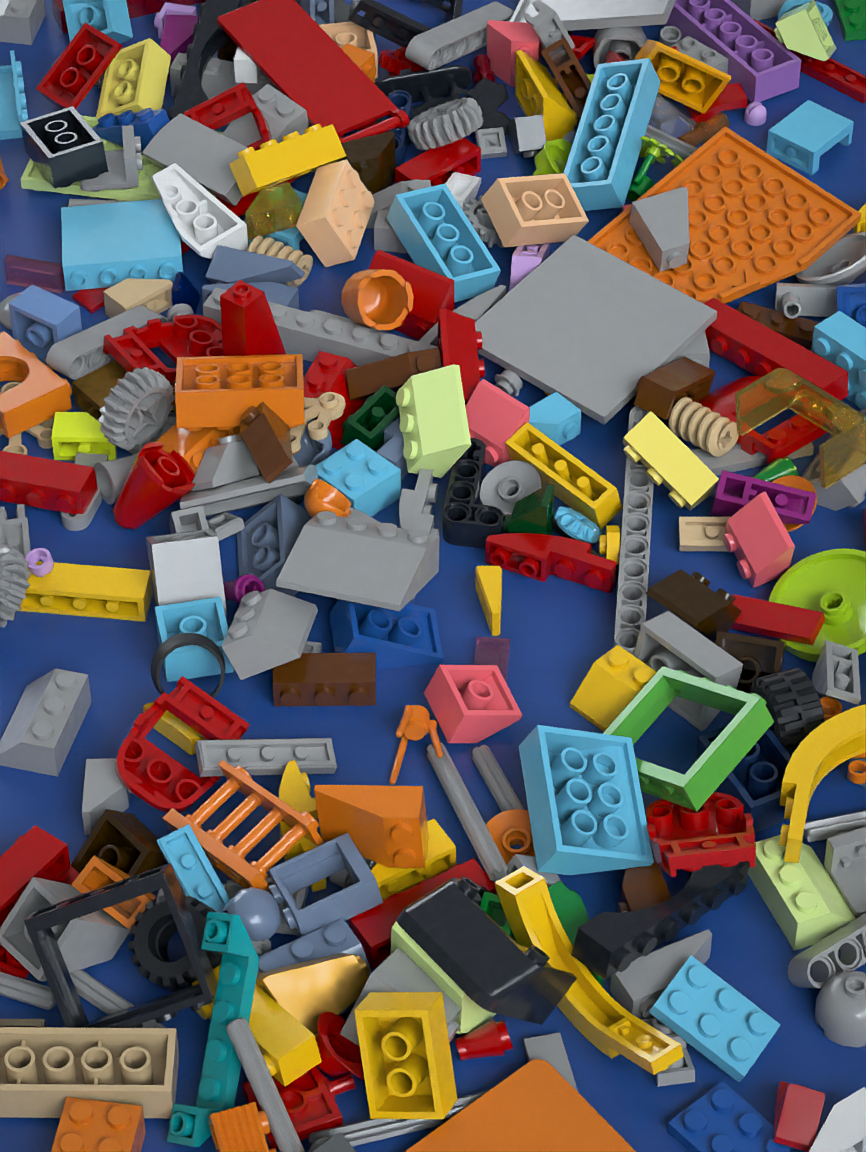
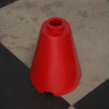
(152, 485)

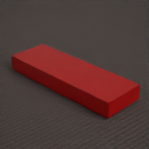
(778, 620)

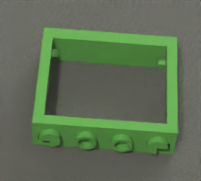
(719, 758)

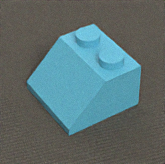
(105, 15)

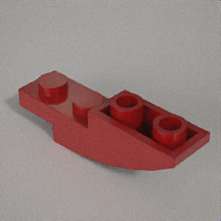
(543, 555)

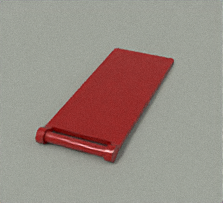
(310, 68)

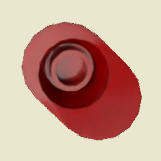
(337, 1053)

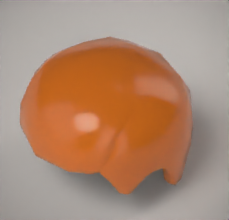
(325, 497)

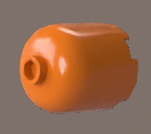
(377, 299)

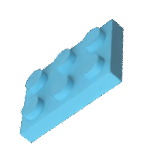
(714, 1018)

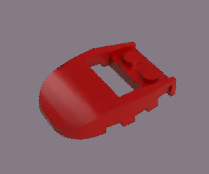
(229, 107)
(183, 337)
(776, 442)
(155, 774)
(700, 838)

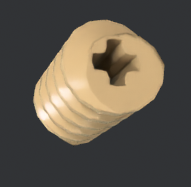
(277, 249)
(703, 427)

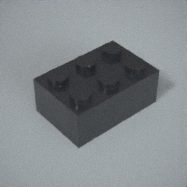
(64, 147)

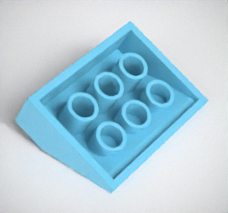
(584, 801)

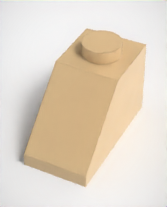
(131, 293)

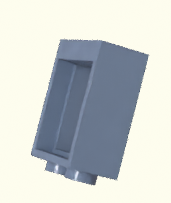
(314, 866)

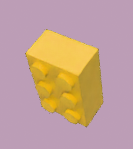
(406, 1055)

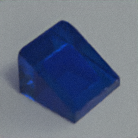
(185, 292)

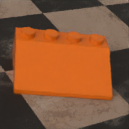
(221, 388)

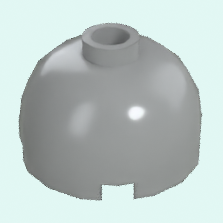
(842, 1008)

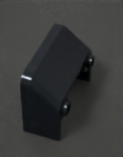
(482, 955)

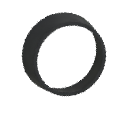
(182, 640)

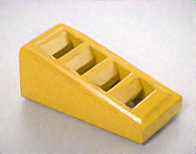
(489, 591)

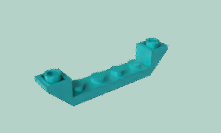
(233, 1000)

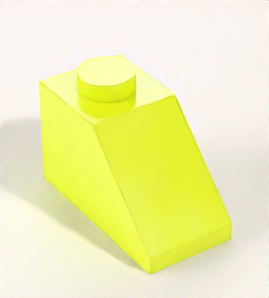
(79, 434)

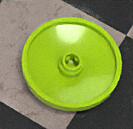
(832, 585)

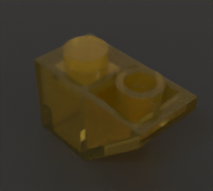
(273, 211)

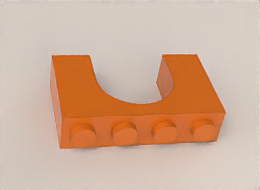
(38, 394)

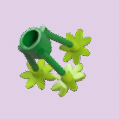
(650, 150)

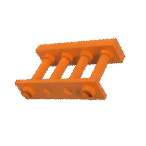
(232, 860)

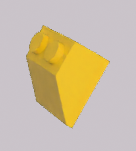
(610, 686)

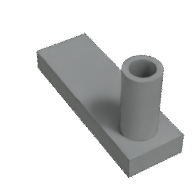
(806, 299)

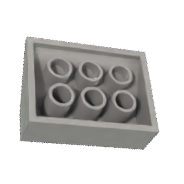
(360, 561)

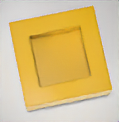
(610, 543)

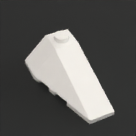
(197, 214)

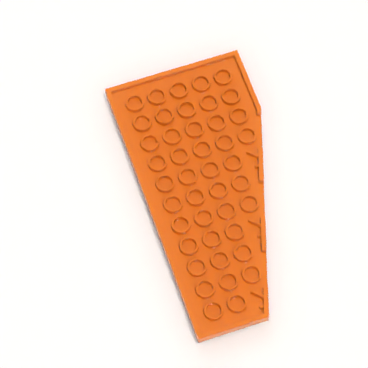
(746, 222)

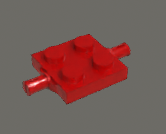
(308, 1102)

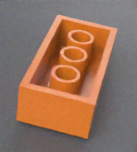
(99, 1127)

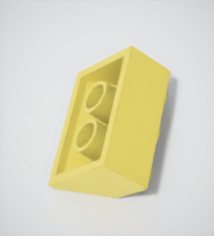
(135, 79)
(670, 462)

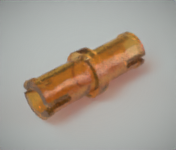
(705, 130)

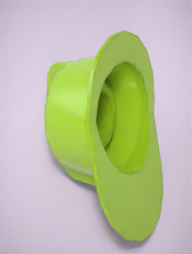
(552, 157)

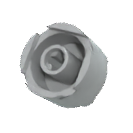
(622, 40)

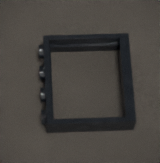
(393, 24)
(58, 976)

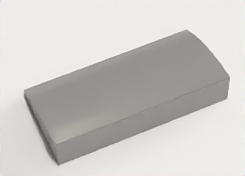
(199, 153)
(251, 491)

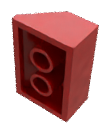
(78, 67)
(429, 290)
(459, 346)
(329, 375)

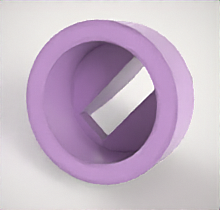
(755, 114)
(37, 555)

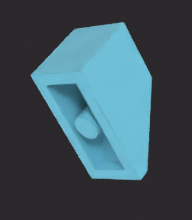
(556, 418)

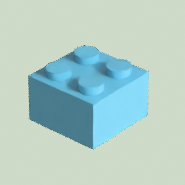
(362, 477)
(198, 617)

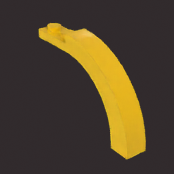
(814, 758)
(586, 1003)

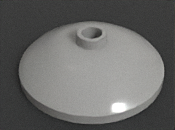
(839, 264)

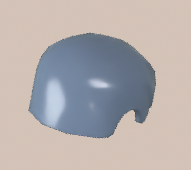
(313, 450)
(257, 911)

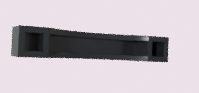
(207, 40)
(617, 939)

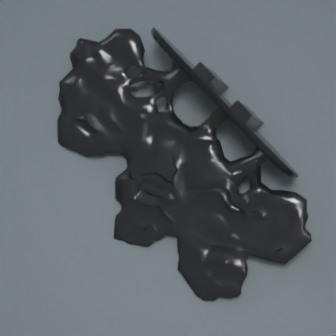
(449, 83)

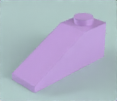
(525, 260)

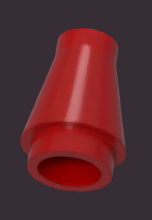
(485, 1041)

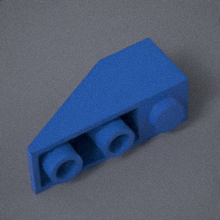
(145, 124)

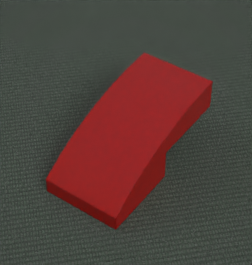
(730, 98)

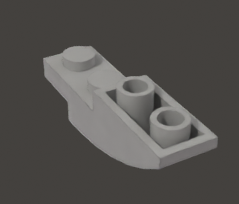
(415, 505)

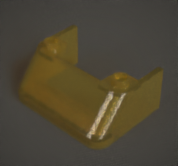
(786, 390)

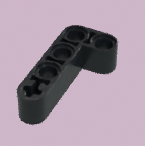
(463, 518)

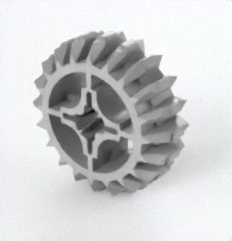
(445, 123)
(136, 408)
(12, 582)

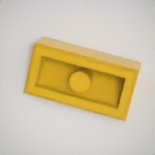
(177, 731)

